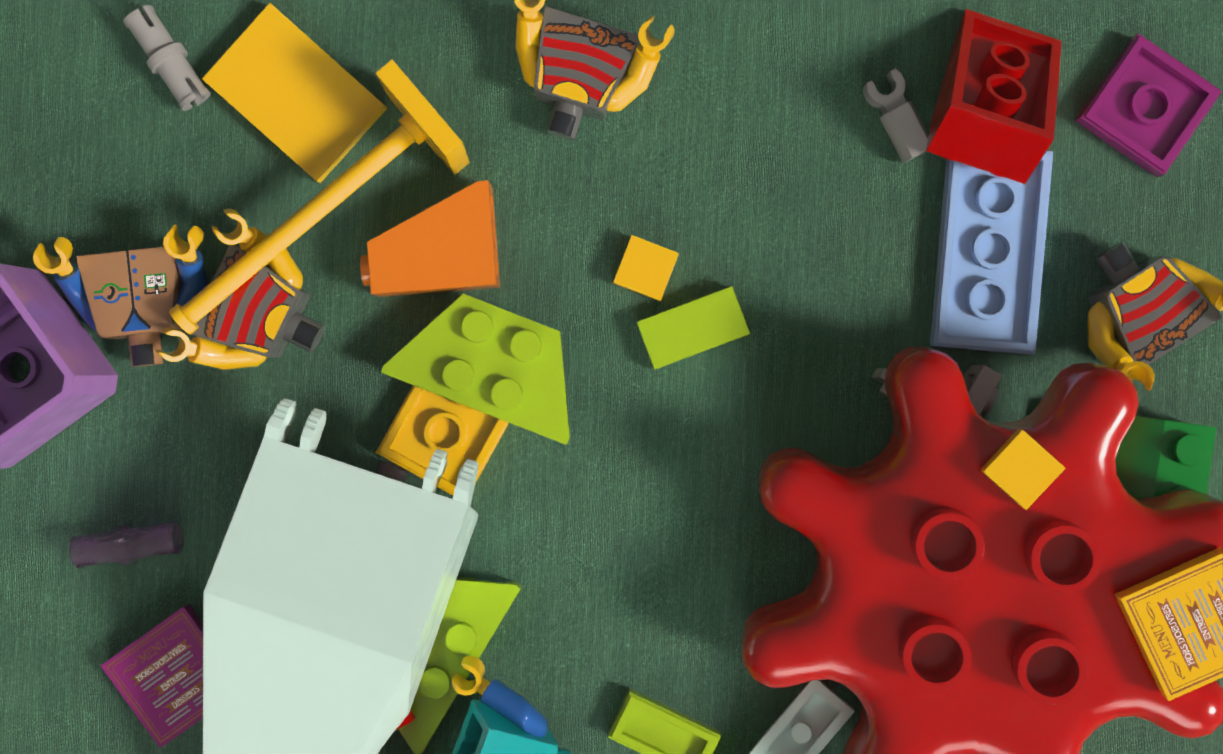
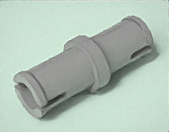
(166, 57)

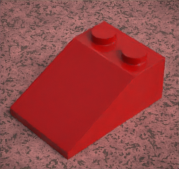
(997, 98)

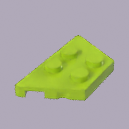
(491, 365)
(465, 630)

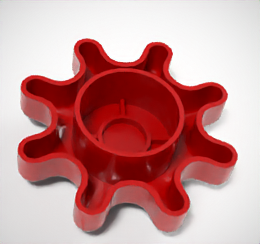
(959, 605)

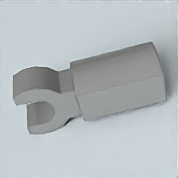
(899, 117)

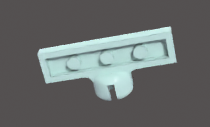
(806, 722)

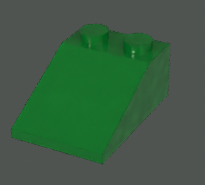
(1164, 457)

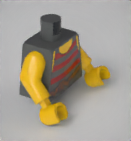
(583, 64)
(1148, 310)
(256, 317)

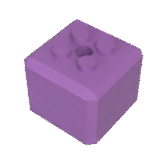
(66, 365)

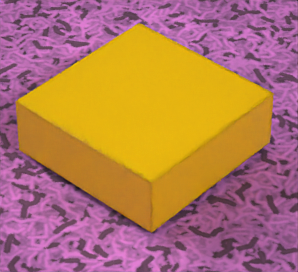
(646, 268)
(1022, 468)

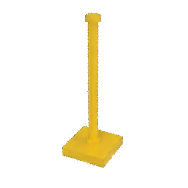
(417, 125)

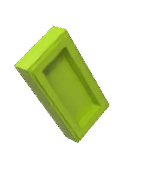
(693, 328)
(659, 729)

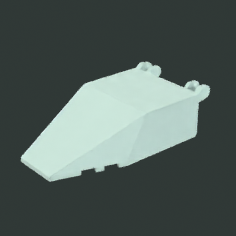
(326, 598)

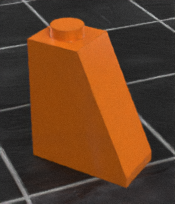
(438, 249)

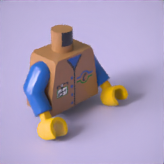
(131, 289)

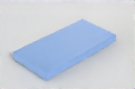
(990, 259)

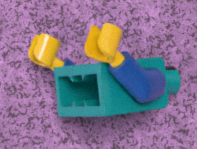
(501, 720)

